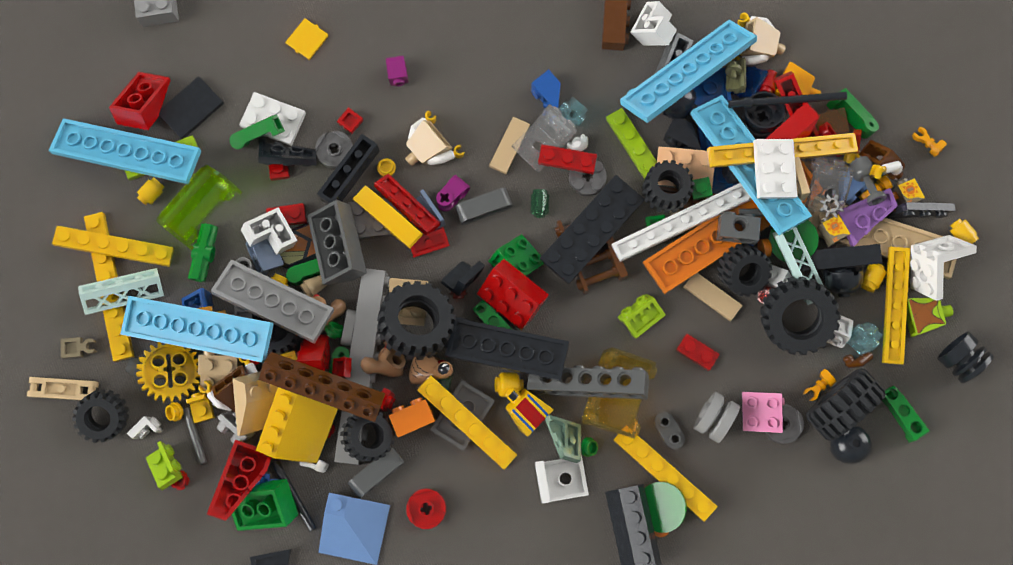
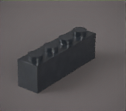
(349, 170)

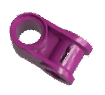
(453, 191)

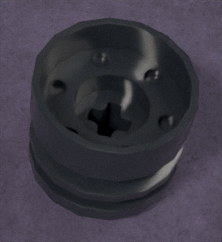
(771, 115)
(968, 360)

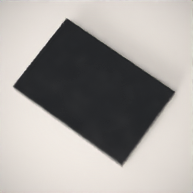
(190, 107)

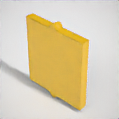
(307, 39)

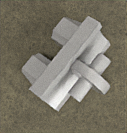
(227, 423)

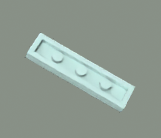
(792, 262)
(117, 285)

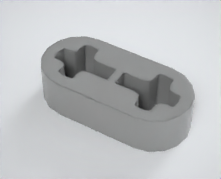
(348, 328)

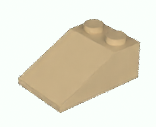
(252, 402)

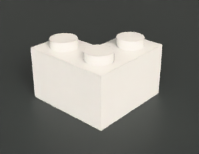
(653, 25)
(271, 227)

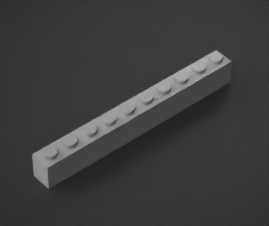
(364, 344)

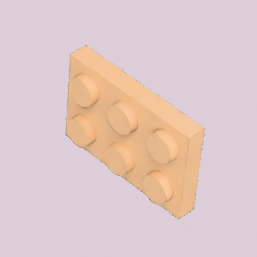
(695, 160)

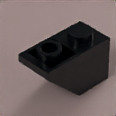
(681, 135)

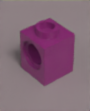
(397, 71)

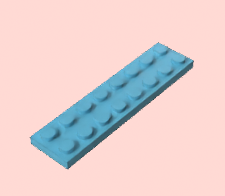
(688, 70)
(725, 128)
(125, 151)
(197, 329)

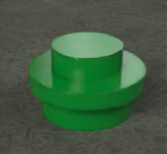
(334, 330)
(589, 447)

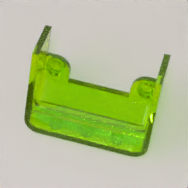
(195, 203)

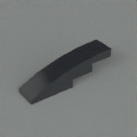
(845, 257)

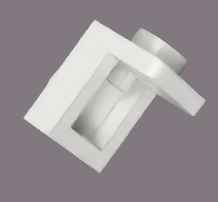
(778, 275)

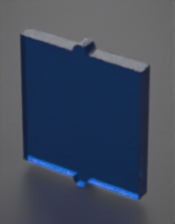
(754, 81)

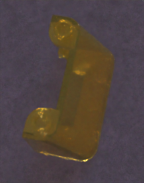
(617, 414)

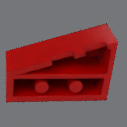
(316, 353)

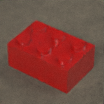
(512, 294)

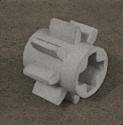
(829, 200)

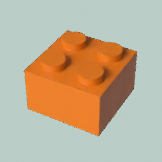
(412, 417)

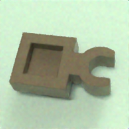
(75, 347)

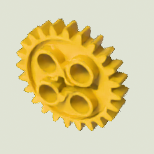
(151, 372)

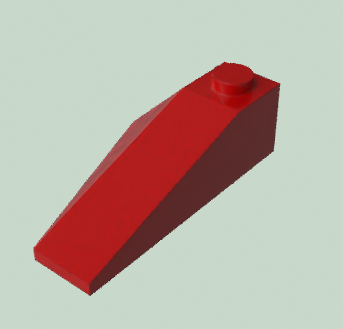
(798, 125)
(240, 475)

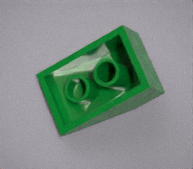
(266, 506)

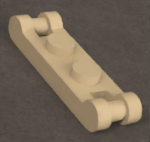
(60, 388)

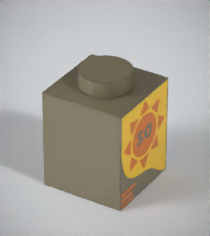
(908, 191)
(833, 230)

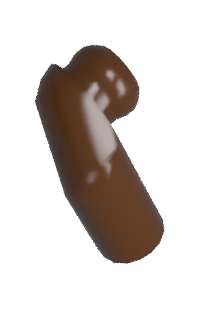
(851, 362)

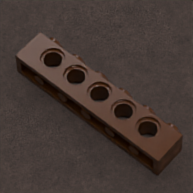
(321, 386)

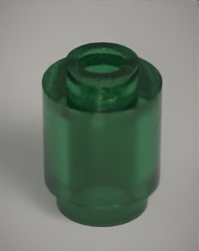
(539, 203)

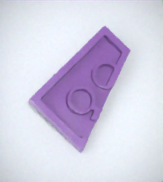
(862, 218)

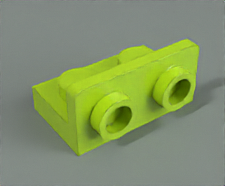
(641, 315)
(164, 466)

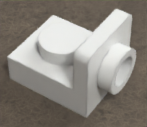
(843, 334)
(142, 428)

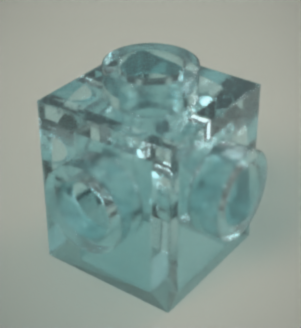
(577, 107)
(864, 338)

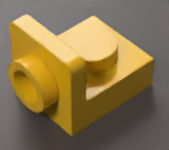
(200, 407)

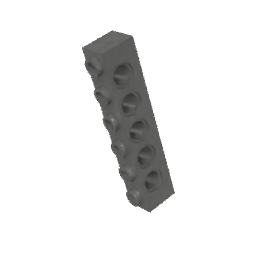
(635, 390)

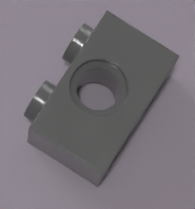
(727, 232)

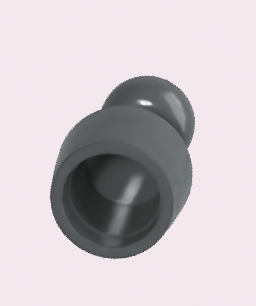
(862, 170)

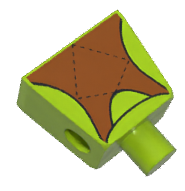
(926, 315)

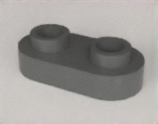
(666, 432)

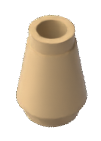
(312, 286)

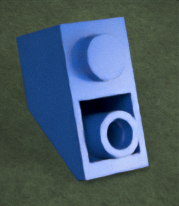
(546, 89)

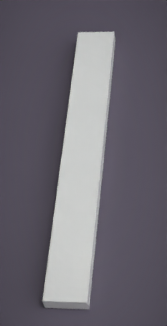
(680, 222)

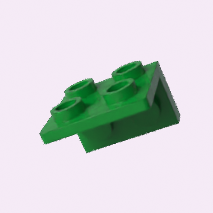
(519, 254)

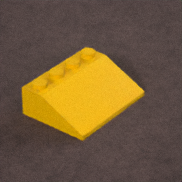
(296, 428)

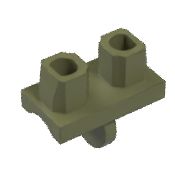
(736, 76)

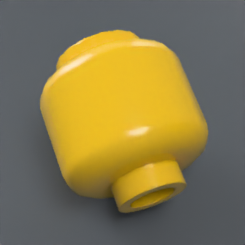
(506, 381)

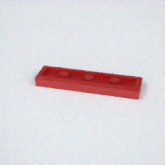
(407, 204)

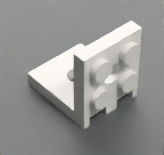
(928, 263)
(549, 480)

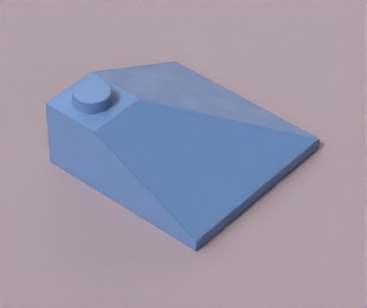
(353, 528)

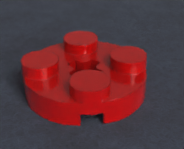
(417, 502)

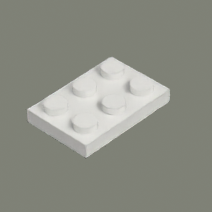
(264, 107)
(775, 168)

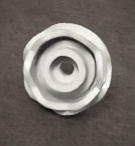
(578, 143)

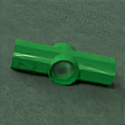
(203, 252)

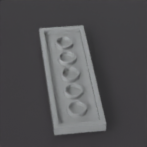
(272, 301)

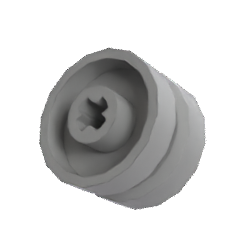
(718, 418)

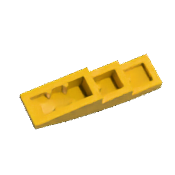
(387, 216)

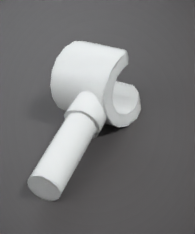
(321, 466)

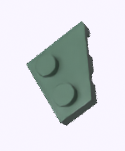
(565, 437)

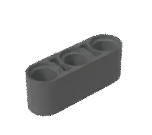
(483, 206)
(375, 473)

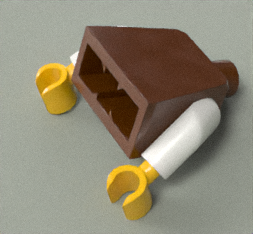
(883, 158)
(222, 392)

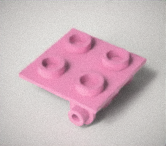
(762, 412)

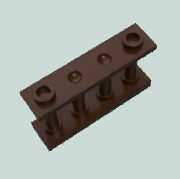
(617, 270)

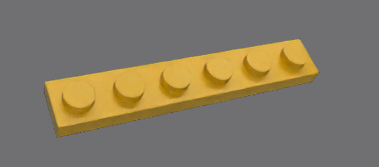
(113, 246)
(896, 305)
(466, 422)
(665, 472)

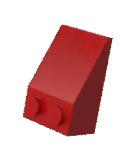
(140, 101)

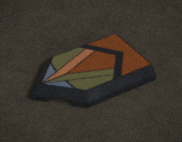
(303, 249)

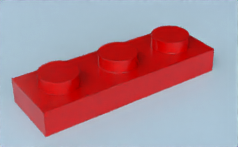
(567, 159)

